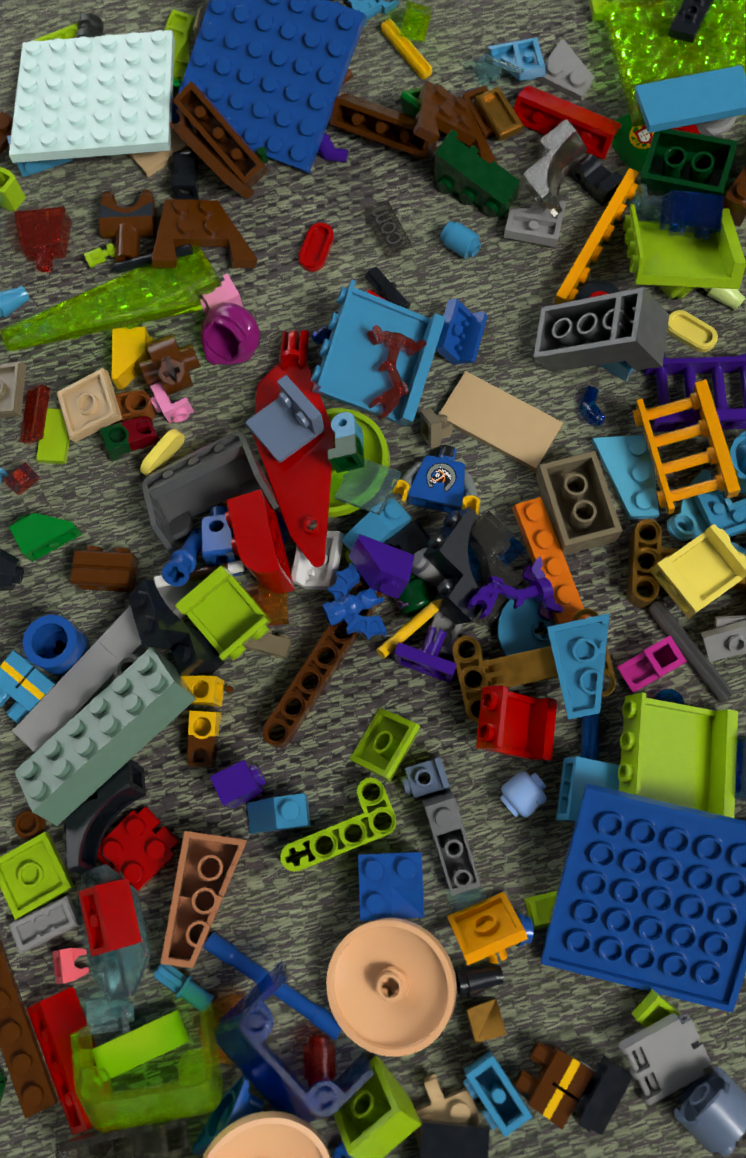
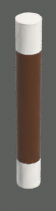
(204, 572)

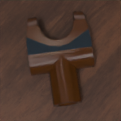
(127, 223)

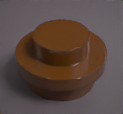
(29, 825)

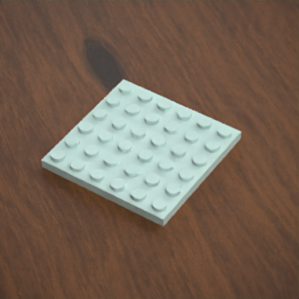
(94, 97)

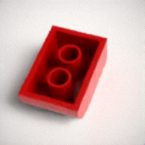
(259, 541)

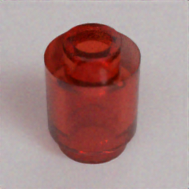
(319, 1059)

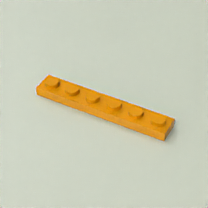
(603, 231)

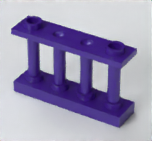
(689, 367)

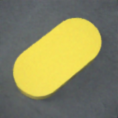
(691, 331)
(162, 452)

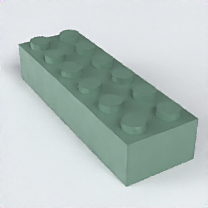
(103, 736)

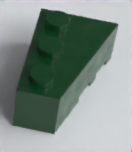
(474, 179)

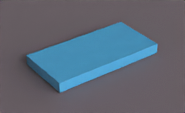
(692, 99)

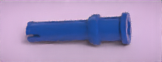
(183, 560)

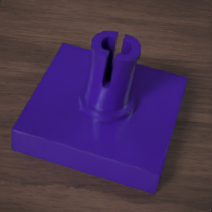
(427, 658)

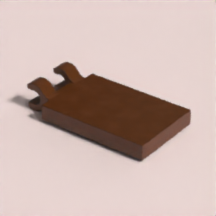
(209, 155)

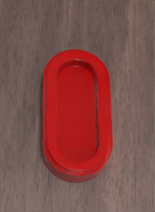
(316, 247)

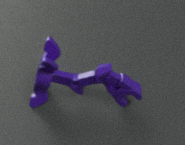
(539, 589)

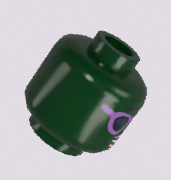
(414, 597)

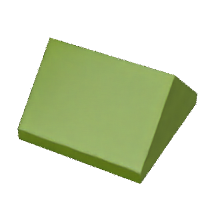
(385, 744)

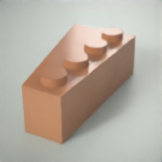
(199, 888)

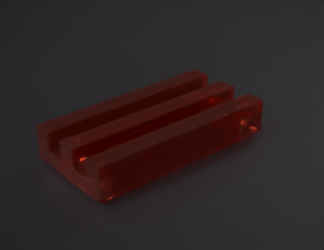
(35, 414)

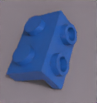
(461, 333)

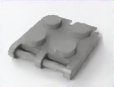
(667, 1056)

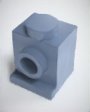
(437, 782)

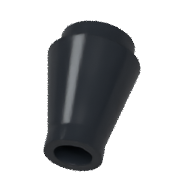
(477, 979)

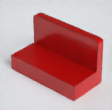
(109, 916)

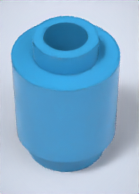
(460, 239)

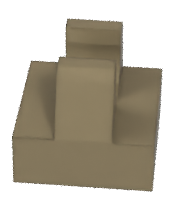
(434, 427)

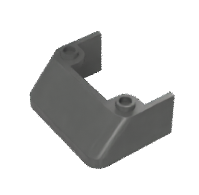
(200, 483)

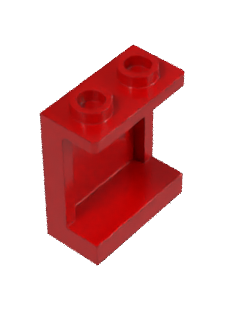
(516, 724)

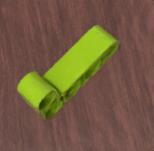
(337, 832)

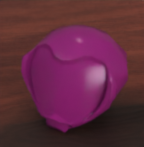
(229, 334)

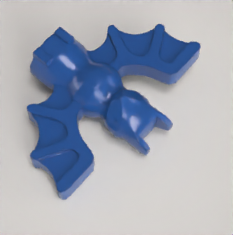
(348, 606)

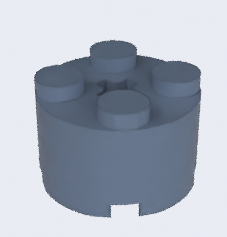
(714, 1111)

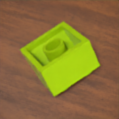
(376, 1115)

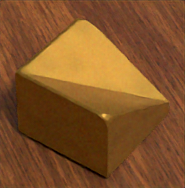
(485, 1020)

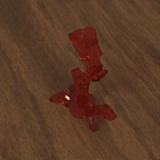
(395, 342)

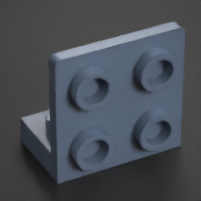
(286, 422)

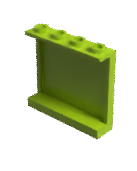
(683, 259)
(679, 754)

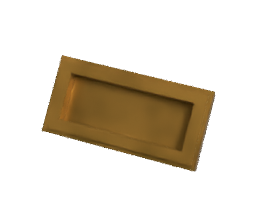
(499, 113)

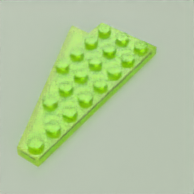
(122, 302)

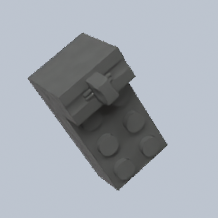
(603, 331)

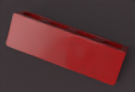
(545, 111)
(53, 1023)

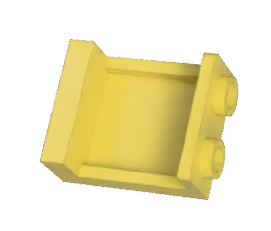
(701, 570)

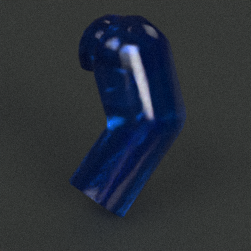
(588, 408)

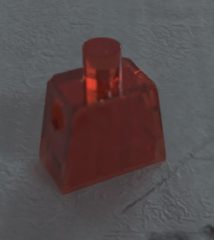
(44, 235)

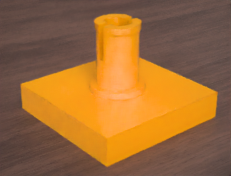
(487, 929)

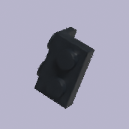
(601, 1095)

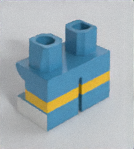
(23, 683)

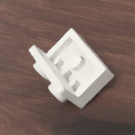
(322, 577)

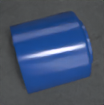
(43, 640)

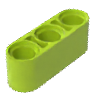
(141, 1044)

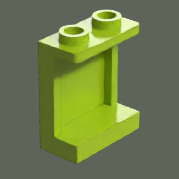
(225, 613)

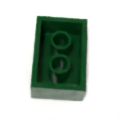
(687, 163)

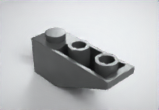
(451, 841)

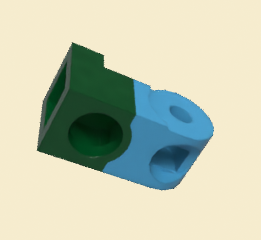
(348, 444)

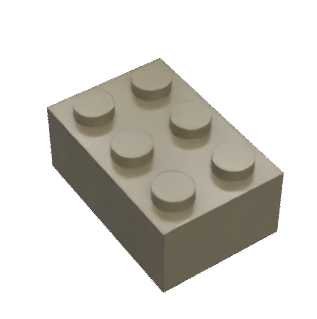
(578, 502)

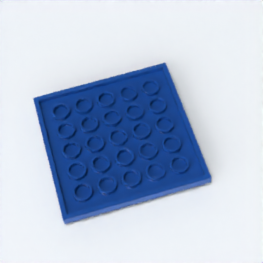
(275, 70)
(653, 899)

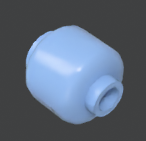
(523, 794)

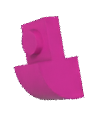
(652, 664)

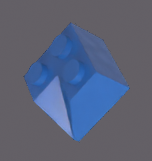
(391, 886)

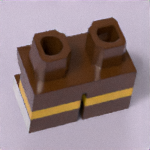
(546, 1096)

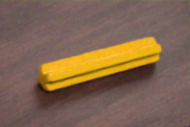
(406, 49)

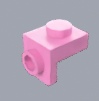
(173, 412)

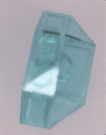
(121, 969)

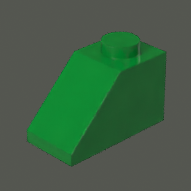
(42, 534)

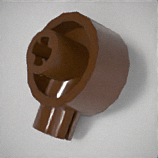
(169, 364)

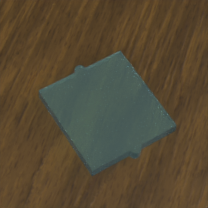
(368, 486)

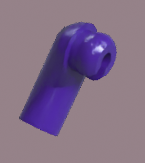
(330, 153)

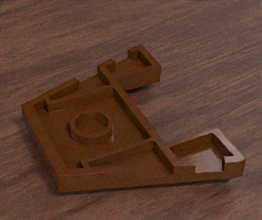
(447, 112)
(202, 225)

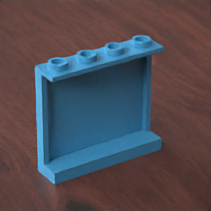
(352, 361)

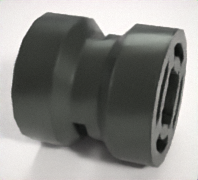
(89, 26)

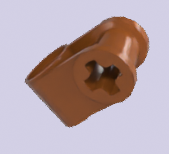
(129, 403)

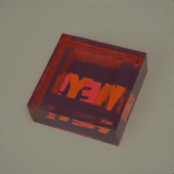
(21, 479)

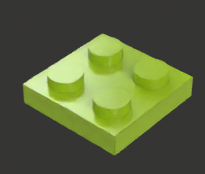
(33, 875)

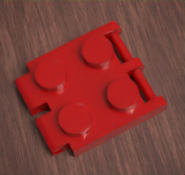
(137, 848)

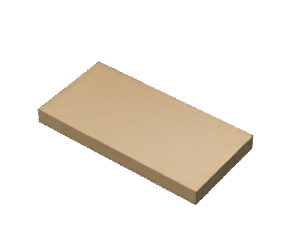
(501, 420)

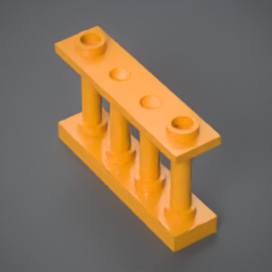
(708, 427)

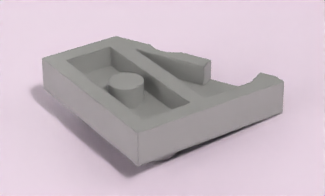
(567, 72)
(534, 225)

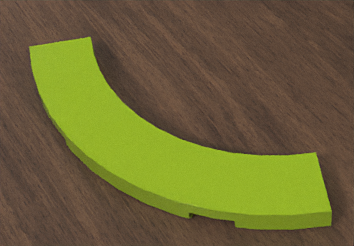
(182, 26)

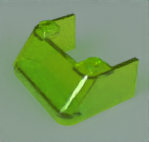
(194, 1094)

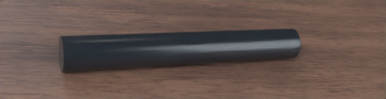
(145, 260)

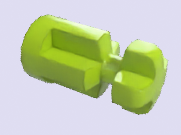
(98, 255)

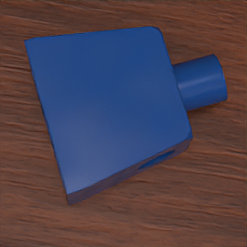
(217, 538)

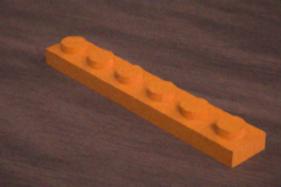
(543, 543)

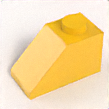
(128, 351)

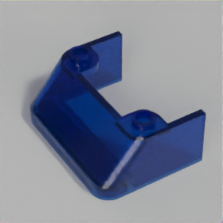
(241, 1038)

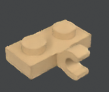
(454, 1107)

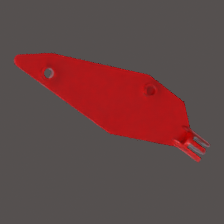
(304, 478)

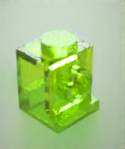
(415, 21)

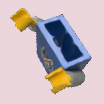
(439, 484)

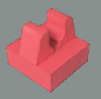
(64, 965)

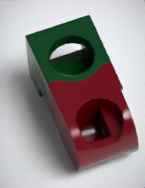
(129, 436)

